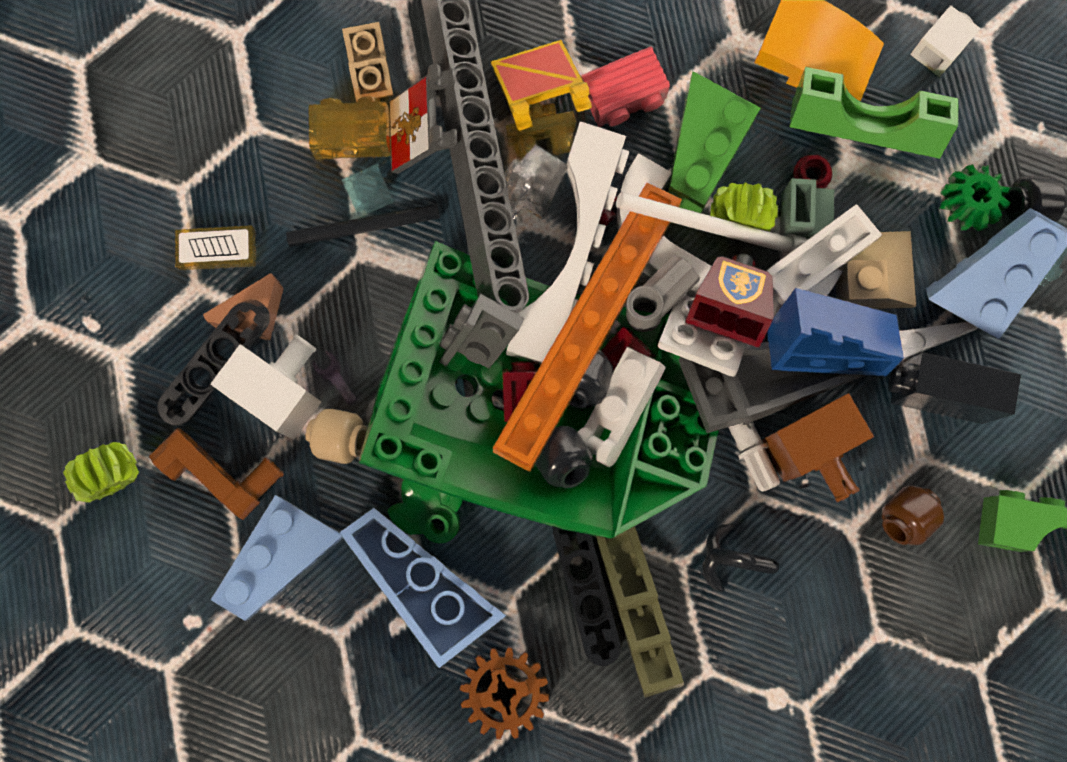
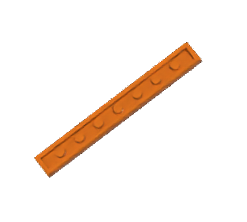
(582, 335)

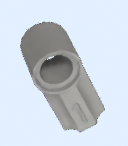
(662, 292)

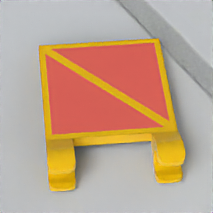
(538, 77)

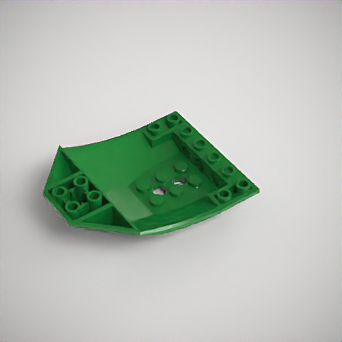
(447, 440)

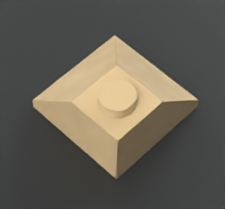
(880, 274)

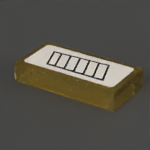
(215, 247)

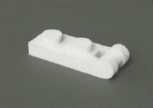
(623, 405)

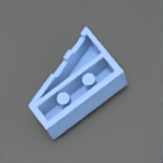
(1002, 274)

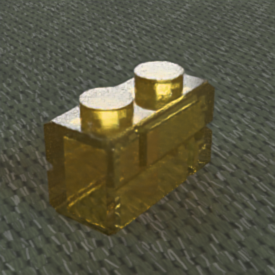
(349, 129)

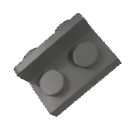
(480, 332)

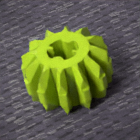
(746, 205)
(100, 472)

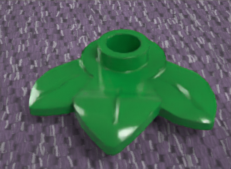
(421, 507)

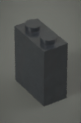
(954, 388)

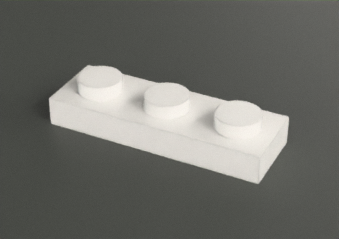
(823, 253)

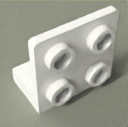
(700, 344)

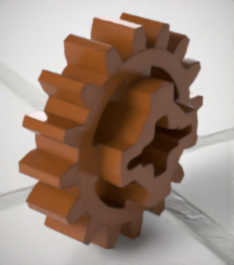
(486, 697)

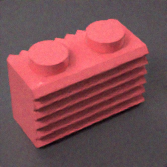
(626, 87)

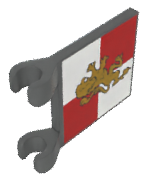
(414, 121)

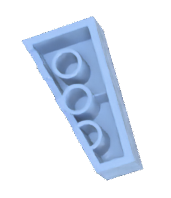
(427, 595)

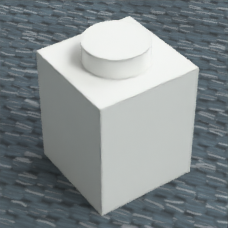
(945, 40)

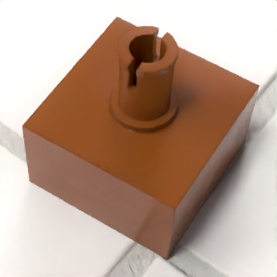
(819, 444)

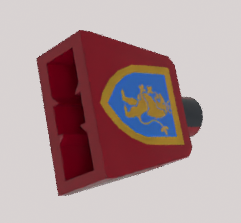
(734, 300)

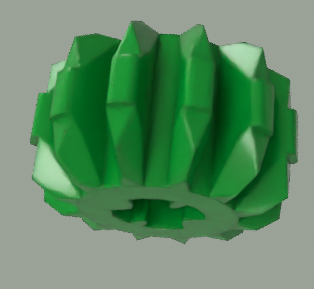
(987, 191)

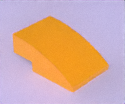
(819, 38)

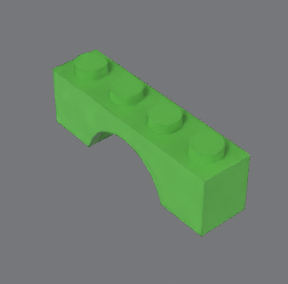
(915, 126)
(1017, 523)

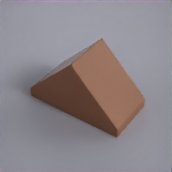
(266, 290)

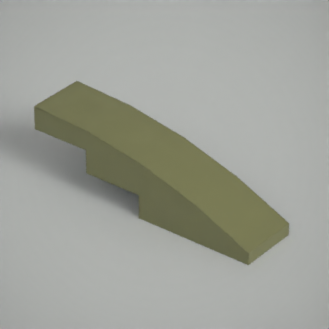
(640, 612)

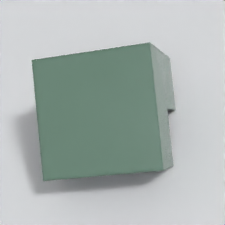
(805, 208)

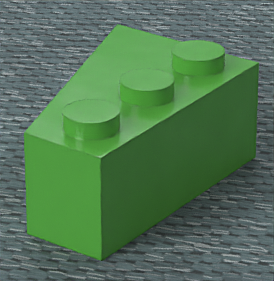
(707, 141)

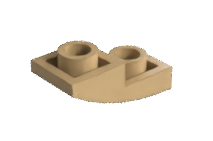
(368, 61)

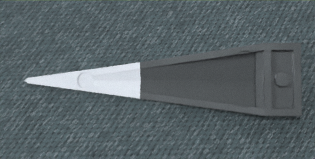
(763, 391)

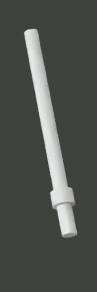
(708, 223)

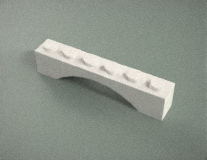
(591, 167)

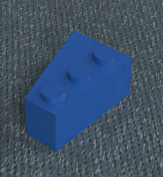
(833, 337)

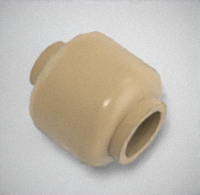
(336, 435)

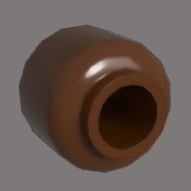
(912, 515)

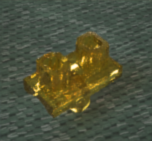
(545, 125)

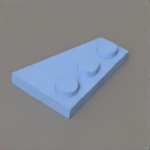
(273, 556)

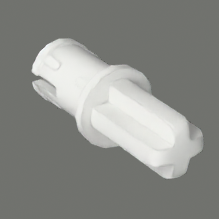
(755, 455)

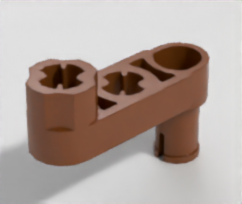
(241, 498)

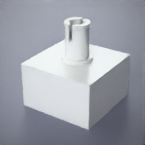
(271, 388)

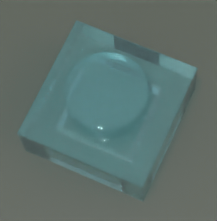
(367, 190)

